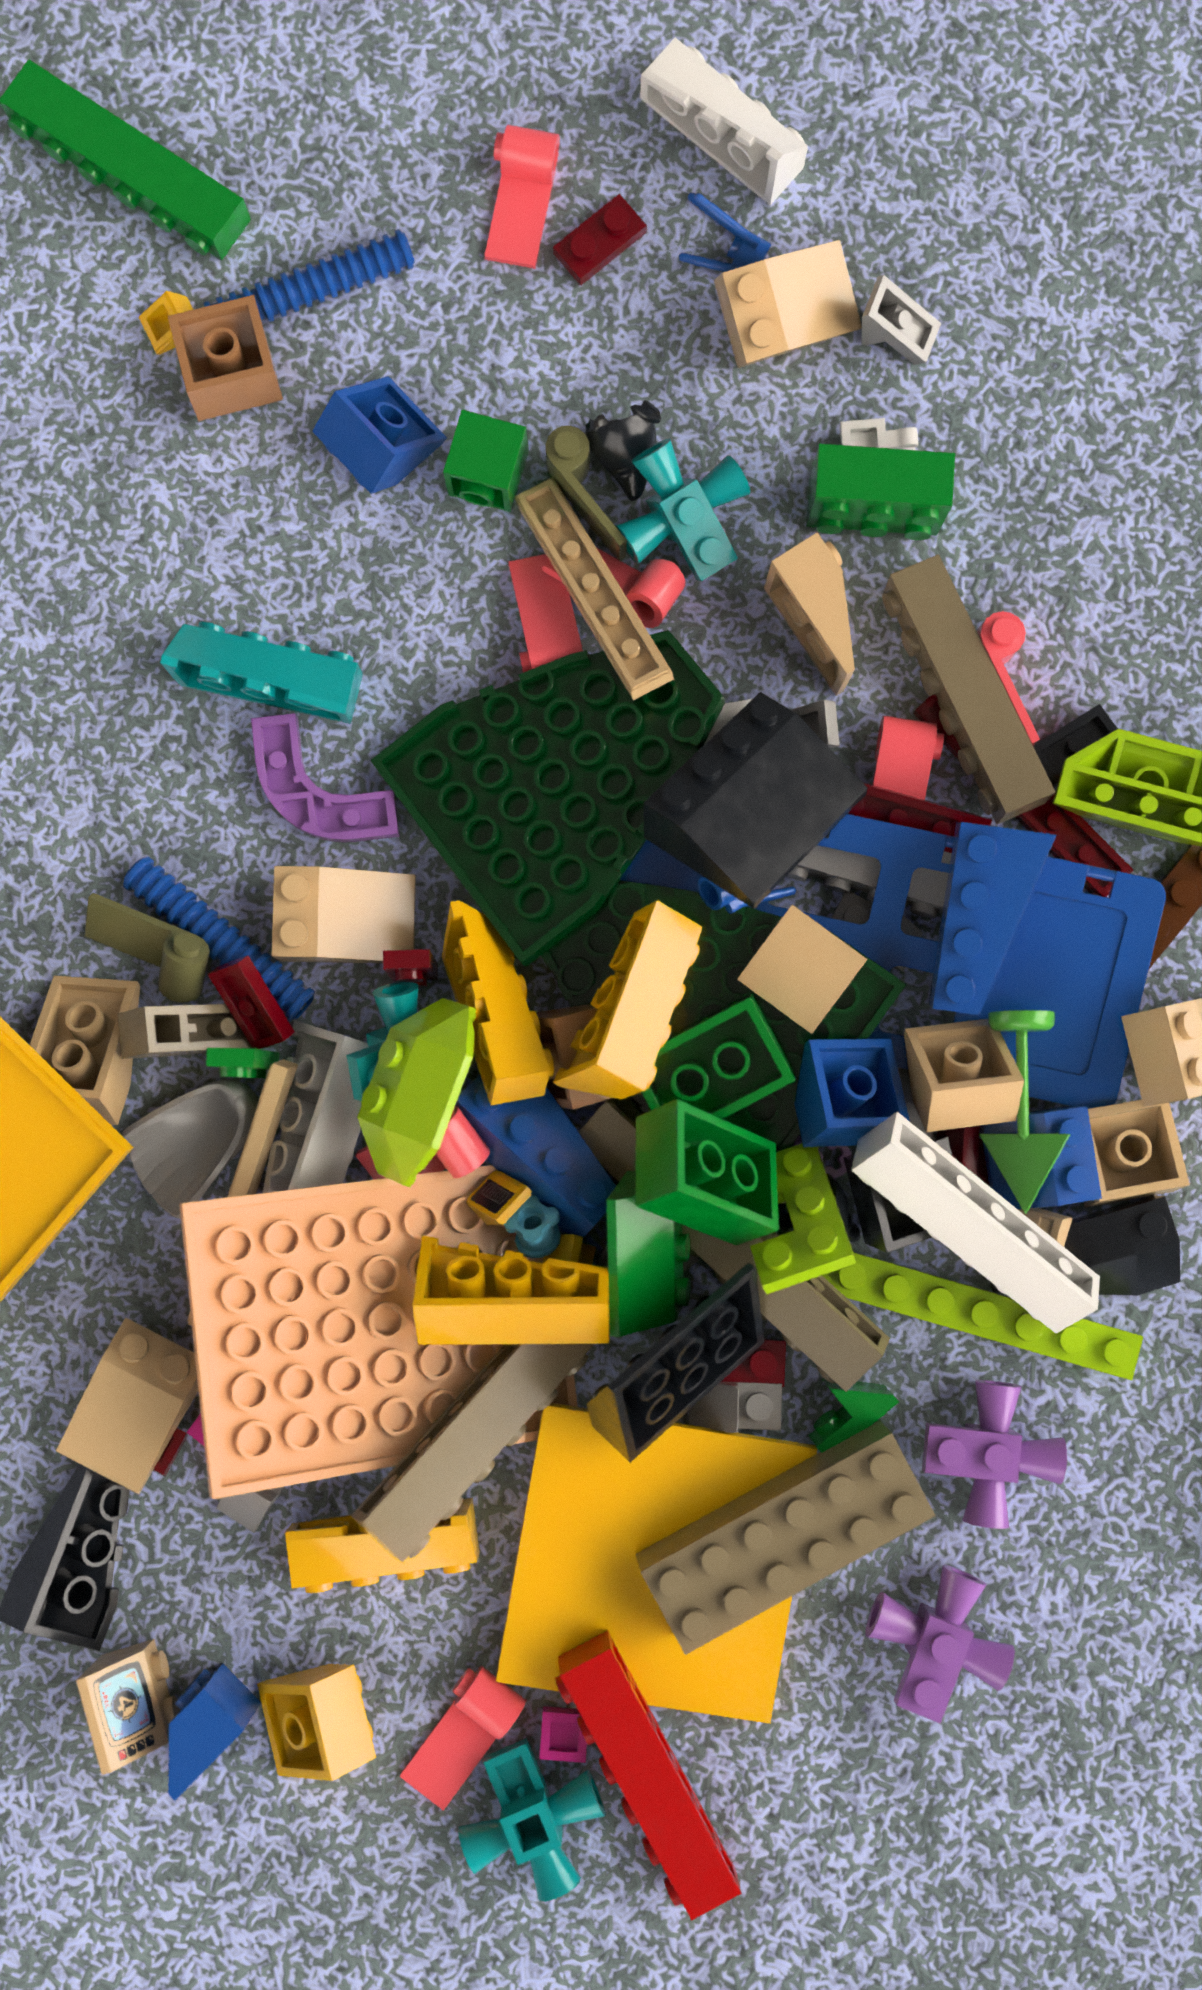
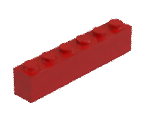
(648, 1776)

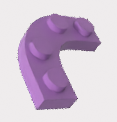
(308, 806)

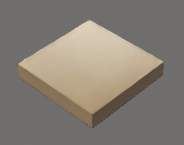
(802, 969)

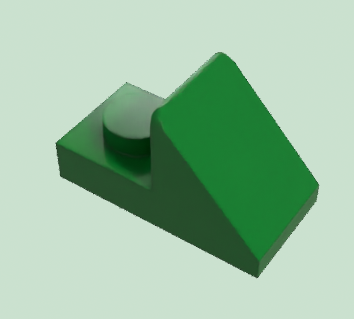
(861, 1408)

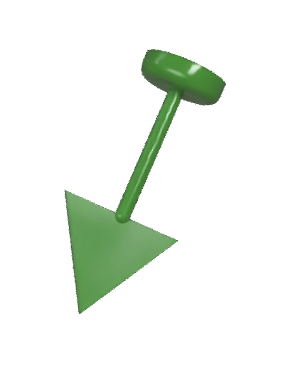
(1024, 1157)

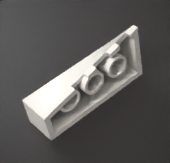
(723, 120)
(318, 1115)

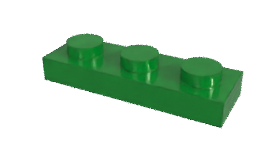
(241, 1061)

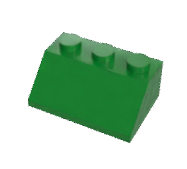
(643, 1264)

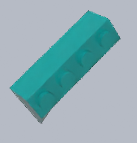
(263, 671)

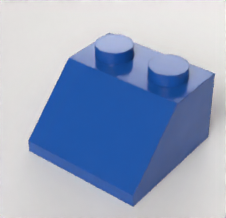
(377, 433)
(846, 1090)
(1075, 1172)
(209, 1720)

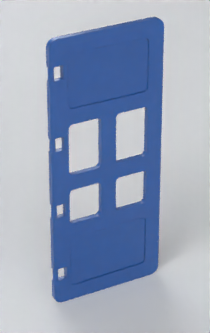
(1067, 955)

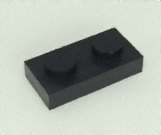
(1071, 739)

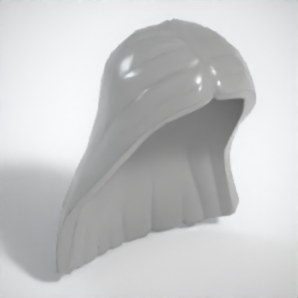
(190, 1141)

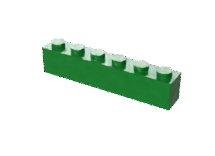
(124, 160)

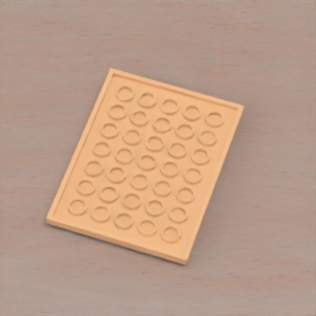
(314, 1331)

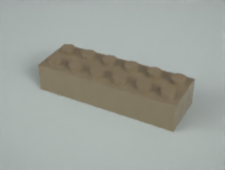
(783, 1536)

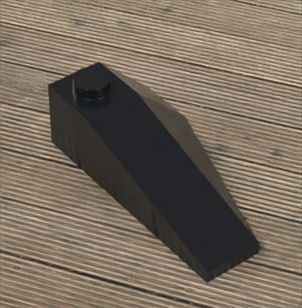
(1128, 1246)
(68, 1569)

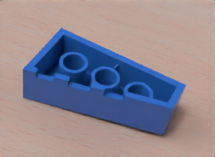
(983, 904)
(543, 1151)

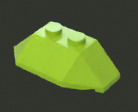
(1136, 786)
(416, 1088)

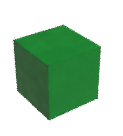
(486, 460)

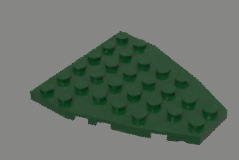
(546, 784)
(711, 984)

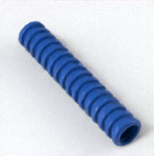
(329, 276)
(222, 940)

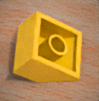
(317, 1722)

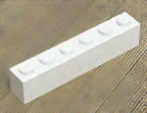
(976, 1223)

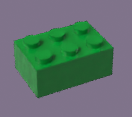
(880, 491)
(721, 1062)
(706, 1173)

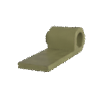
(569, 466)
(176, 951)

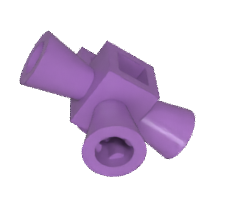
(991, 1454)
(939, 1644)

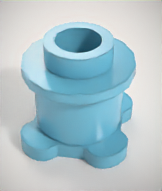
(535, 1228)

